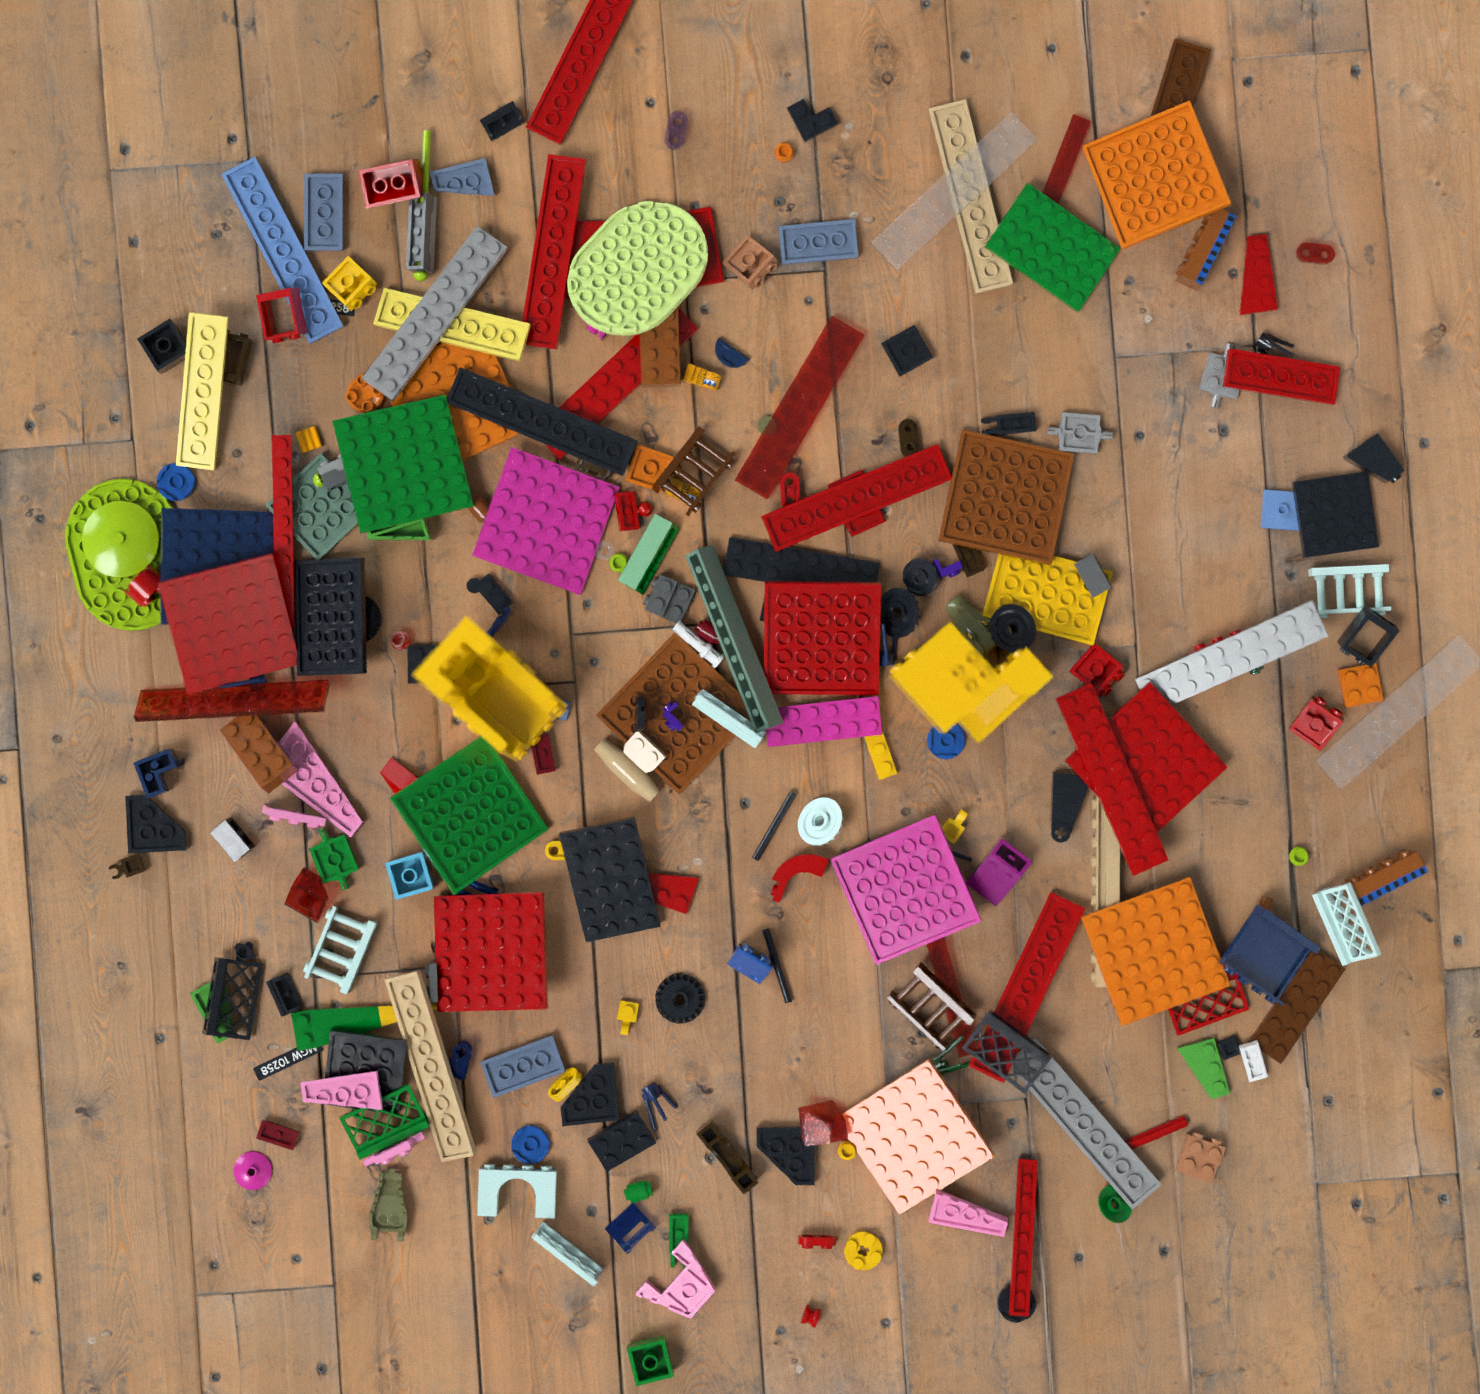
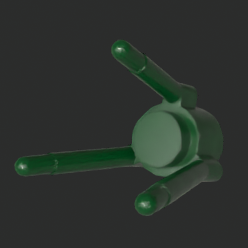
(943, 1066)

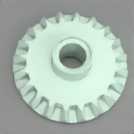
(812, 817)

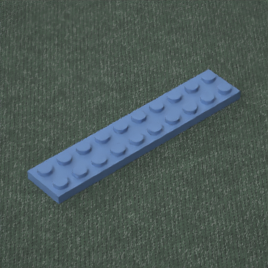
(281, 246)

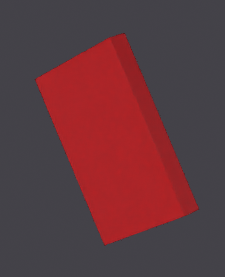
(863, 523)

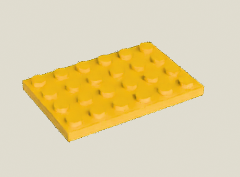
(1050, 594)

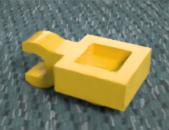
(953, 828)
(627, 1013)

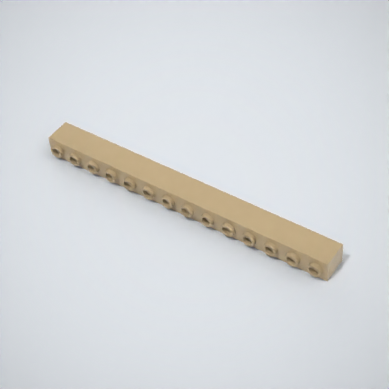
(1106, 872)

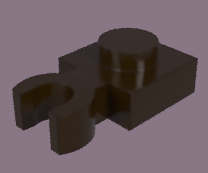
(130, 866)

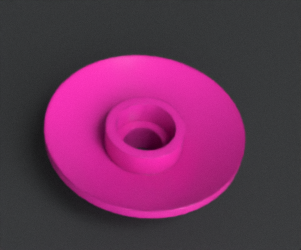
(259, 1163)

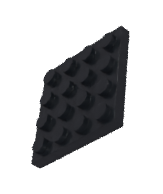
(1335, 514)
(363, 1053)

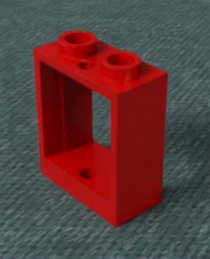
(267, 318)

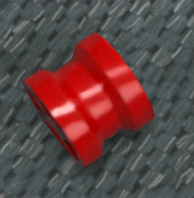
(810, 1316)

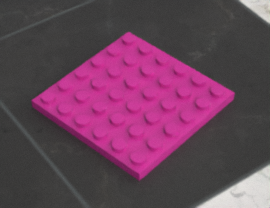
(545, 521)
(906, 889)

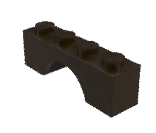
(727, 1156)

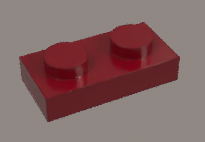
(543, 755)
(277, 1134)

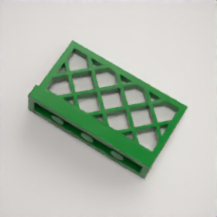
(395, 1133)

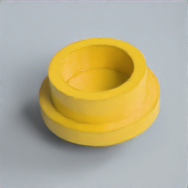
(846, 1150)

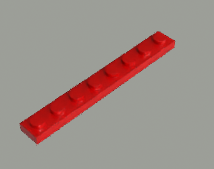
(1023, 1237)

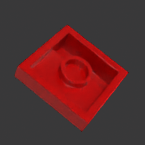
(1098, 669)
(1317, 722)

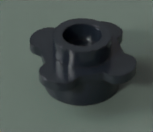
(249, 952)

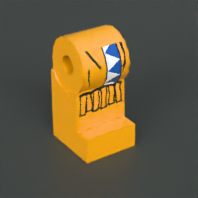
(701, 378)
(685, 488)

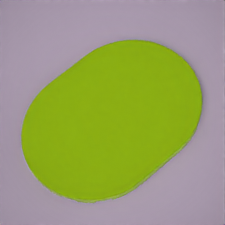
(100, 592)

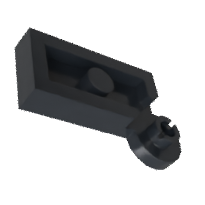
(491, 592)

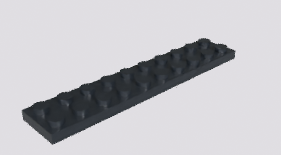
(541, 421)

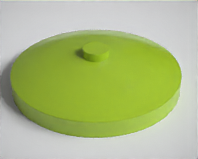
(121, 539)

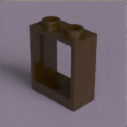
(247, 344)

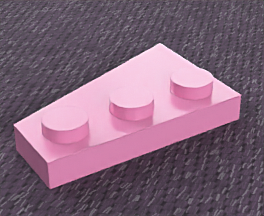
(294, 818)

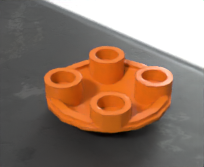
(363, 396)

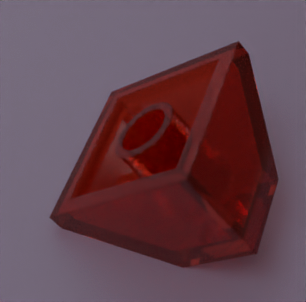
(307, 895)
(822, 1123)

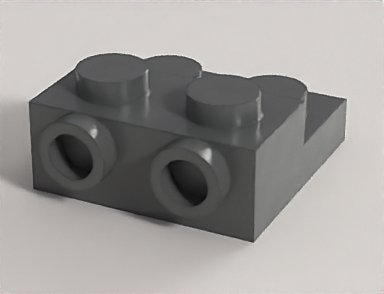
(668, 599)

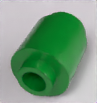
(638, 1191)

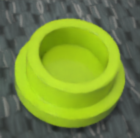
(618, 562)
(1299, 856)

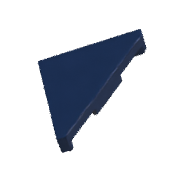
(499, 622)

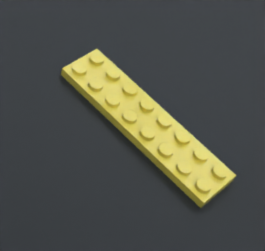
(470, 329)
(202, 390)

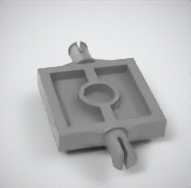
(1213, 378)
(1079, 433)

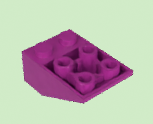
(998, 872)

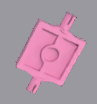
(387, 1154)

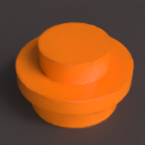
(784, 152)

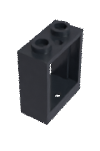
(1354, 628)

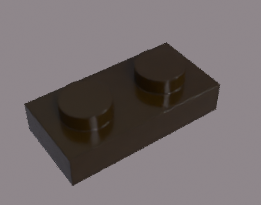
(969, 560)

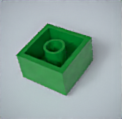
(650, 1360)

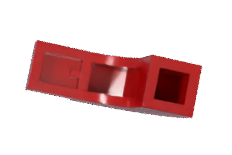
(797, 864)

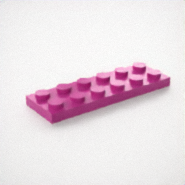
(827, 721)

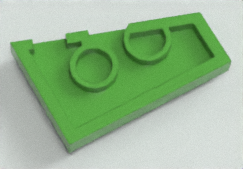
(200, 999)
(1206, 1065)

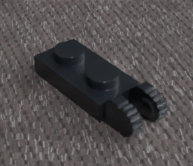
(1011, 424)

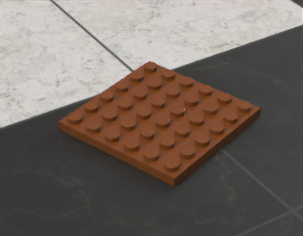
(1006, 497)
(674, 676)

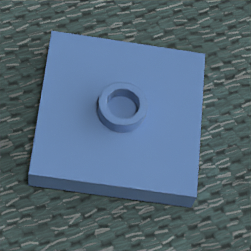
(1278, 511)

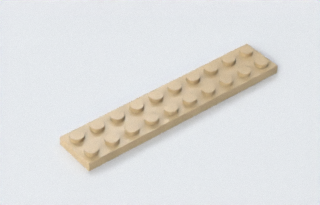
(978, 220)
(430, 1066)

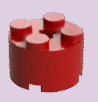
(144, 586)

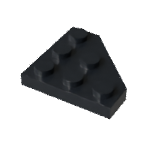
(151, 828)
(593, 1098)
(787, 1152)

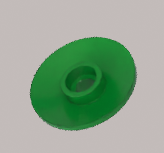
(1119, 1212)

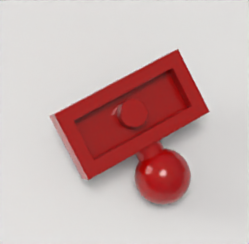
(628, 511)

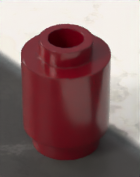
(707, 632)

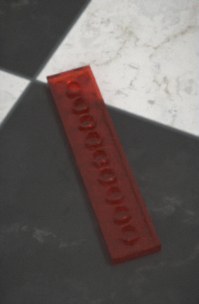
(799, 407)
(232, 701)

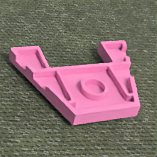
(687, 1290)

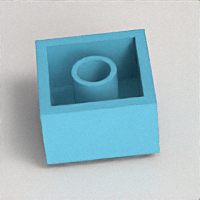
(410, 875)

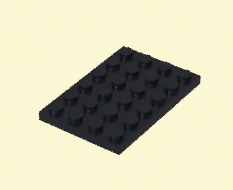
(330, 616)
(610, 879)

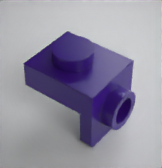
(951, 570)
(671, 721)

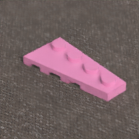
(353, 1090)
(961, 1214)

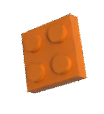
(647, 467)
(1360, 685)

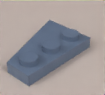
(465, 178)

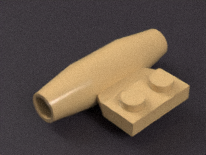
(633, 763)

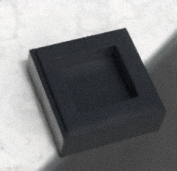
(1229, 1047)

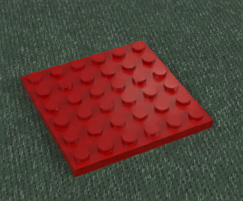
(229, 623)
(822, 637)
(1162, 754)
(491, 952)

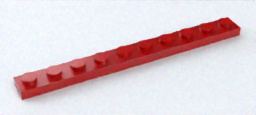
(284, 519)

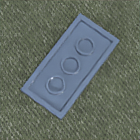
(323, 212)
(818, 242)
(522, 1066)

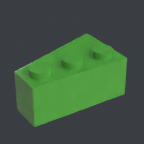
(408, 531)

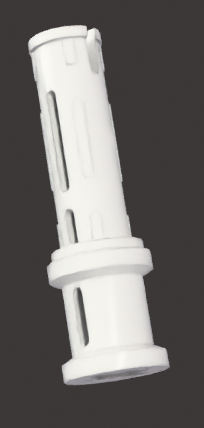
(705, 649)

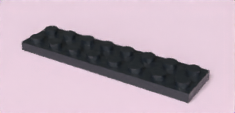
(761, 563)

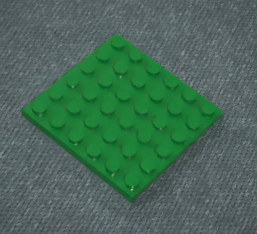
(402, 464)
(468, 814)

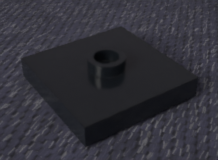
(906, 350)

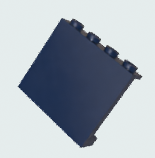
(1267, 954)

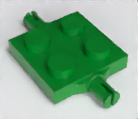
(334, 859)

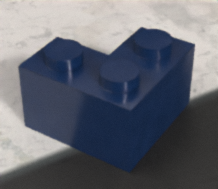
(151, 771)

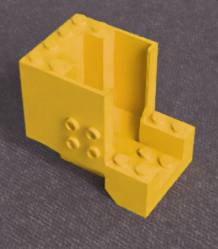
(956, 685)
(491, 690)

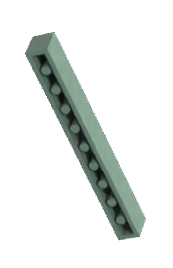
(734, 639)

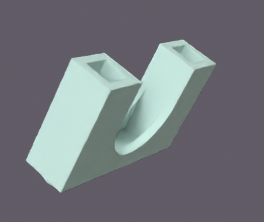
(542, 1180)

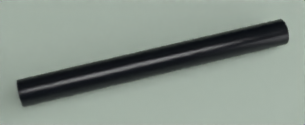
(774, 825)
(777, 965)

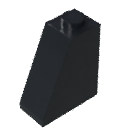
(1376, 459)

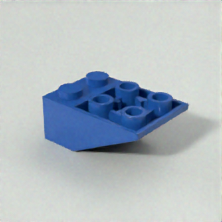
(749, 963)

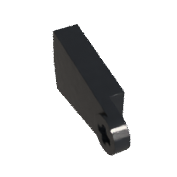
(1066, 800)

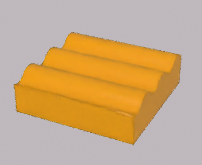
(309, 439)

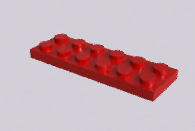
(1281, 376)

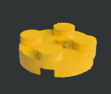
(869, 1241)

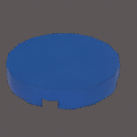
(176, 482)
(939, 742)
(530, 1144)

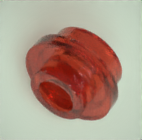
(396, 639)

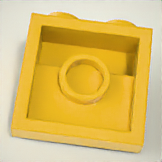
(350, 284)

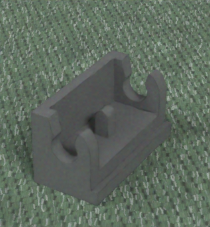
(1093, 575)

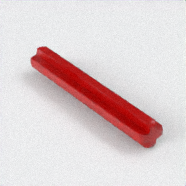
(1157, 1132)

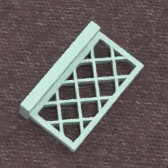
(727, 718)
(1339, 928)
(568, 1253)

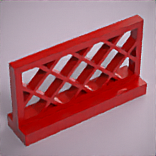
(1215, 1018)

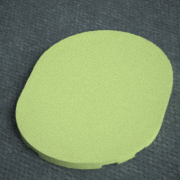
(637, 268)

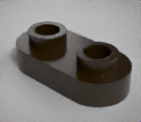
(908, 437)
(587, 466)

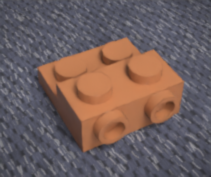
(750, 262)
(1200, 1157)

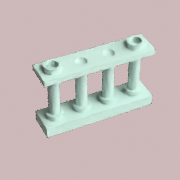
(1358, 573)
(352, 964)

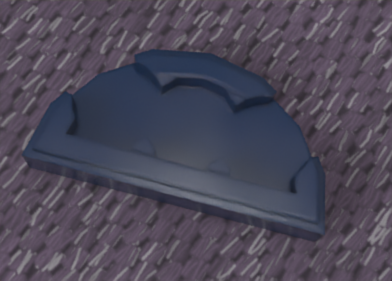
(729, 356)

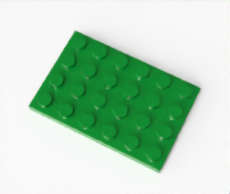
(1052, 247)

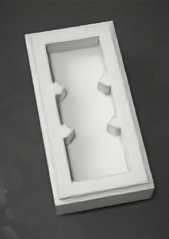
(1253, 1061)

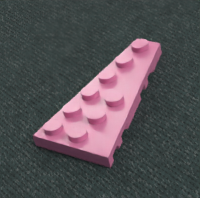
(316, 784)

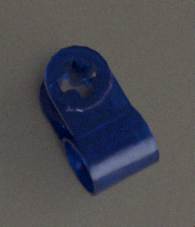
(460, 1063)

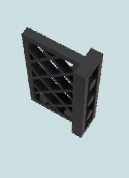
(217, 991)
(1019, 1039)

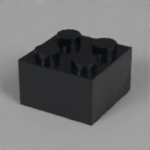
(164, 346)

